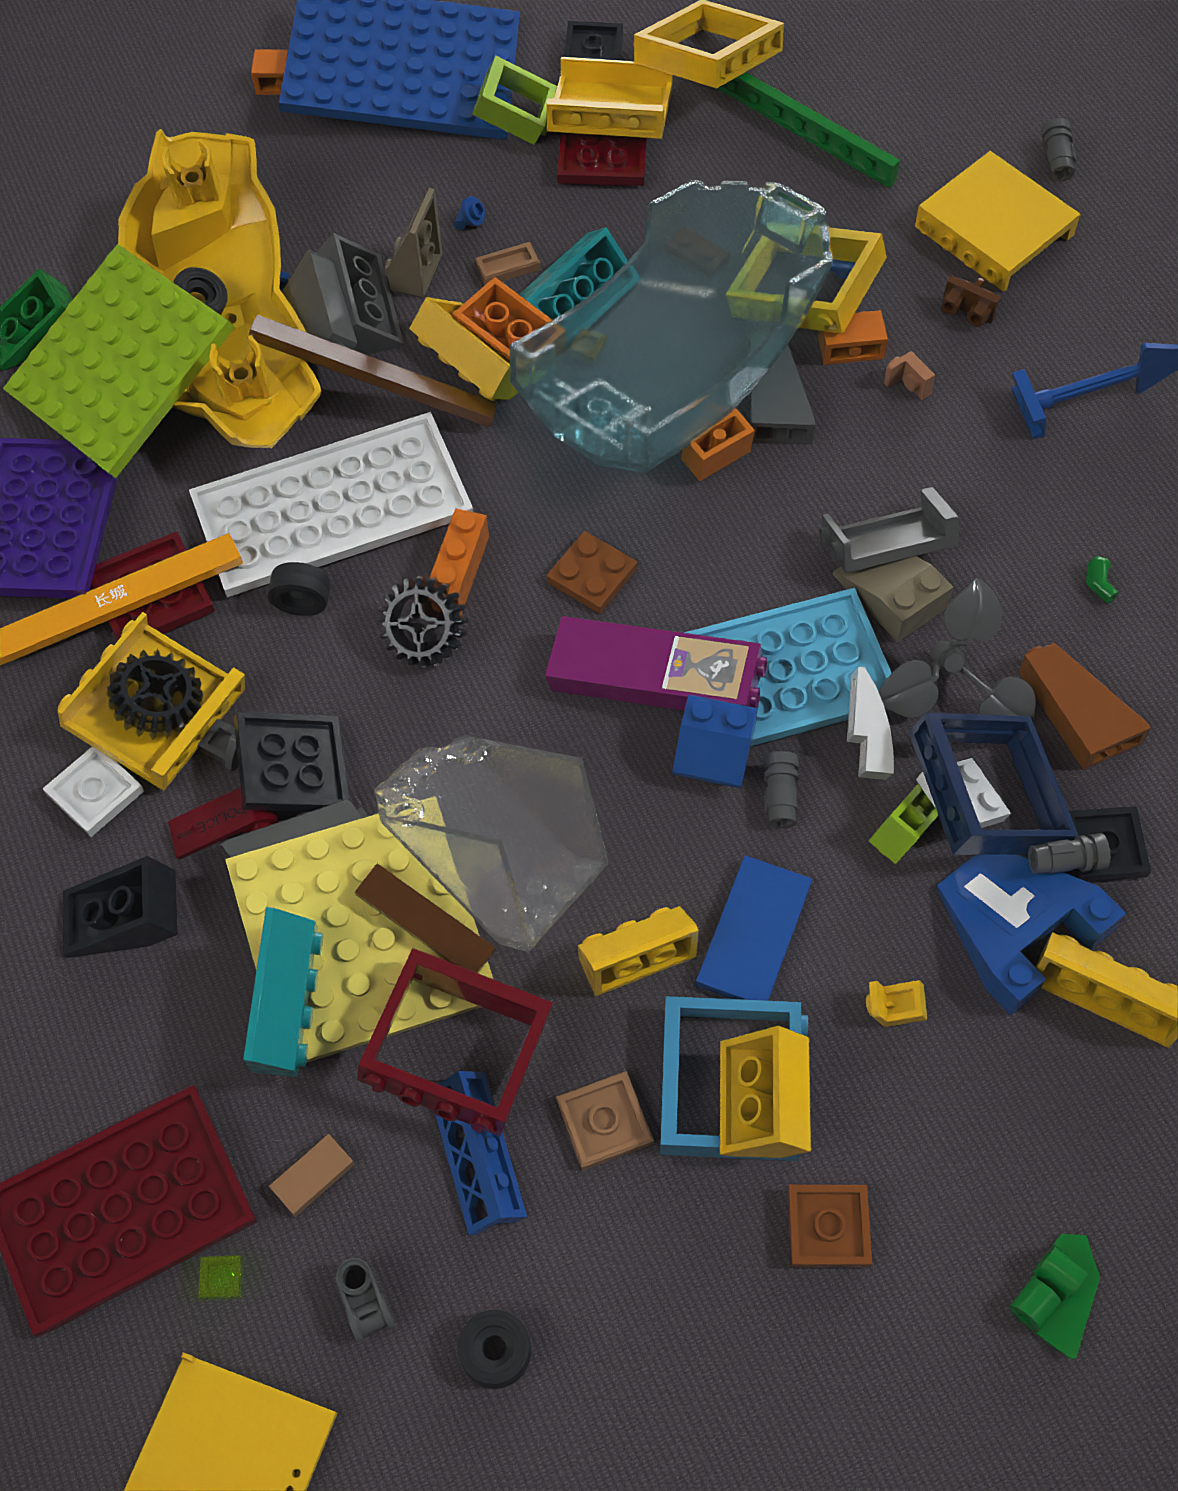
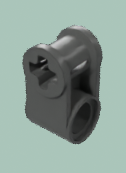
(366, 1305)

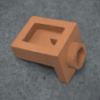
(912, 372)

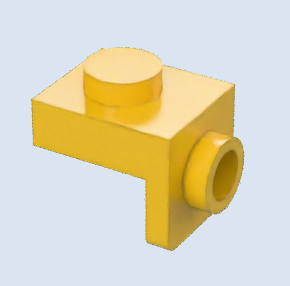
(897, 1003)

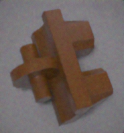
(970, 298)

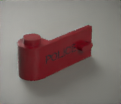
(216, 822)

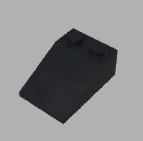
(120, 909)

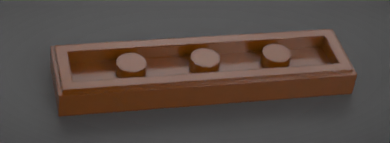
(424, 920)

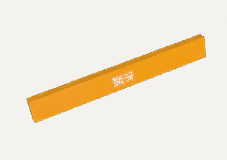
(117, 597)

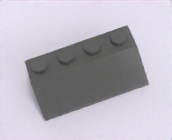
(365, 294)

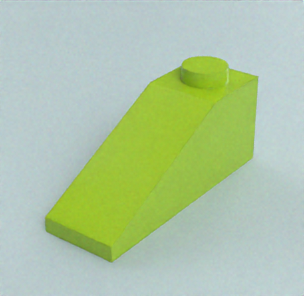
(904, 825)

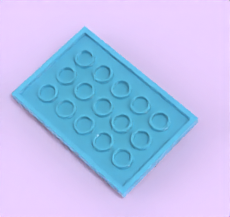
(809, 661)

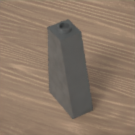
(319, 300)
(780, 405)
(293, 828)

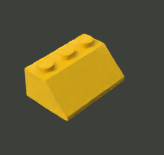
(638, 949)
(765, 1094)

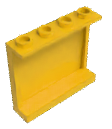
(609, 99)
(995, 219)
(160, 759)

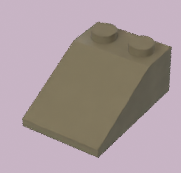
(417, 250)
(899, 593)

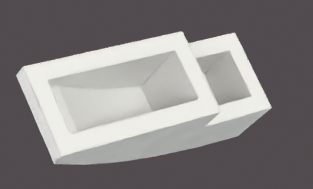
(869, 727)

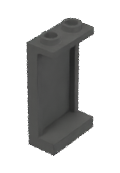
(892, 536)

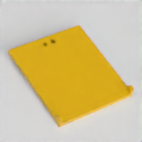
(230, 1435)

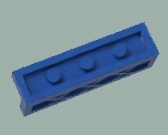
(488, 1152)

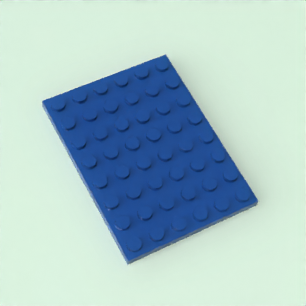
(397, 62)

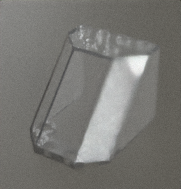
(498, 830)

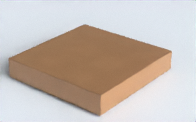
(604, 1120)

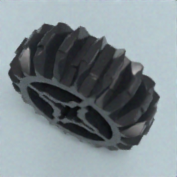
(422, 634)
(152, 711)

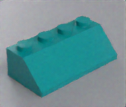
(576, 274)
(282, 994)

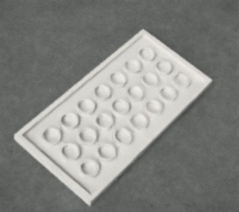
(333, 500)

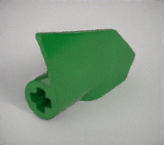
(1060, 1294)

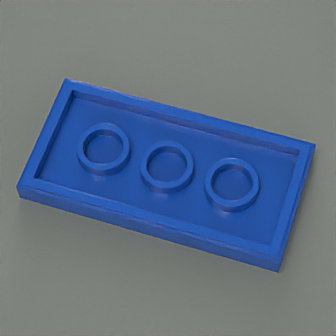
(754, 931)

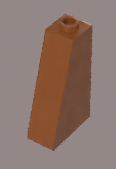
(1080, 707)

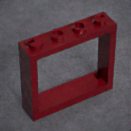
(474, 989)

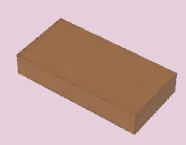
(507, 263)
(312, 1175)

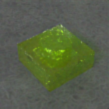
(220, 1277)

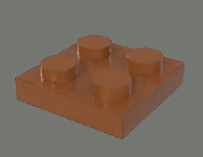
(592, 572)
(829, 1226)

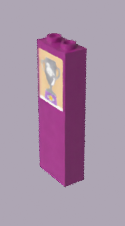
(652, 665)

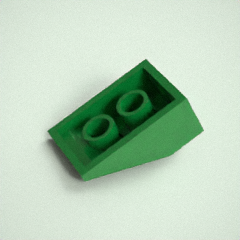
(29, 315)

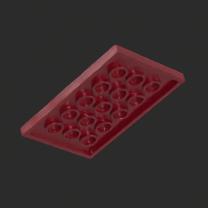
(118, 1210)

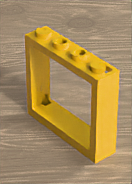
(756, 36)
(869, 254)

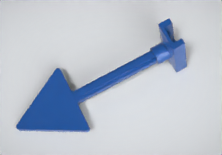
(1154, 365)

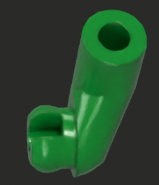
(1097, 579)

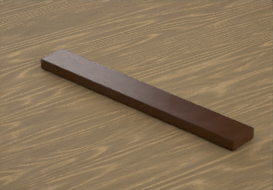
(372, 371)

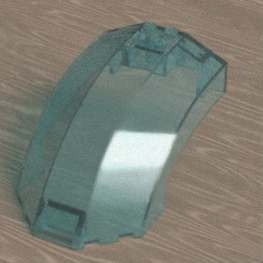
(679, 325)

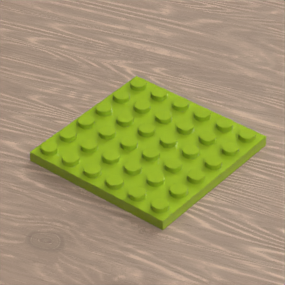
(118, 359)

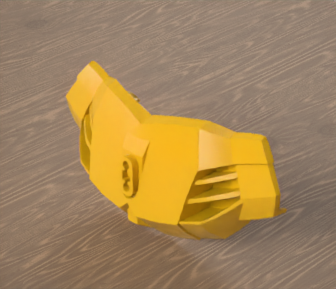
(213, 214)

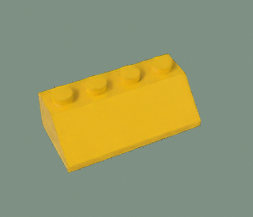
(463, 349)
(1110, 989)

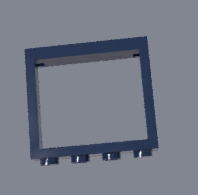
(951, 798)

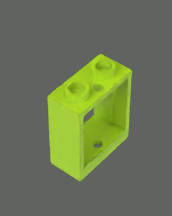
(506, 115)

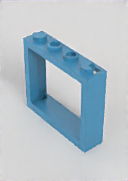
(677, 1007)

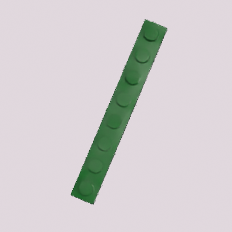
(814, 128)

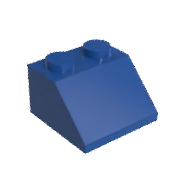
(714, 741)

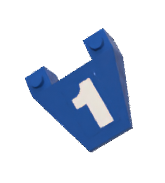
(1008, 909)

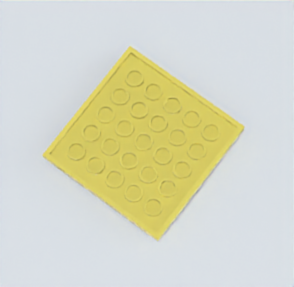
(361, 946)

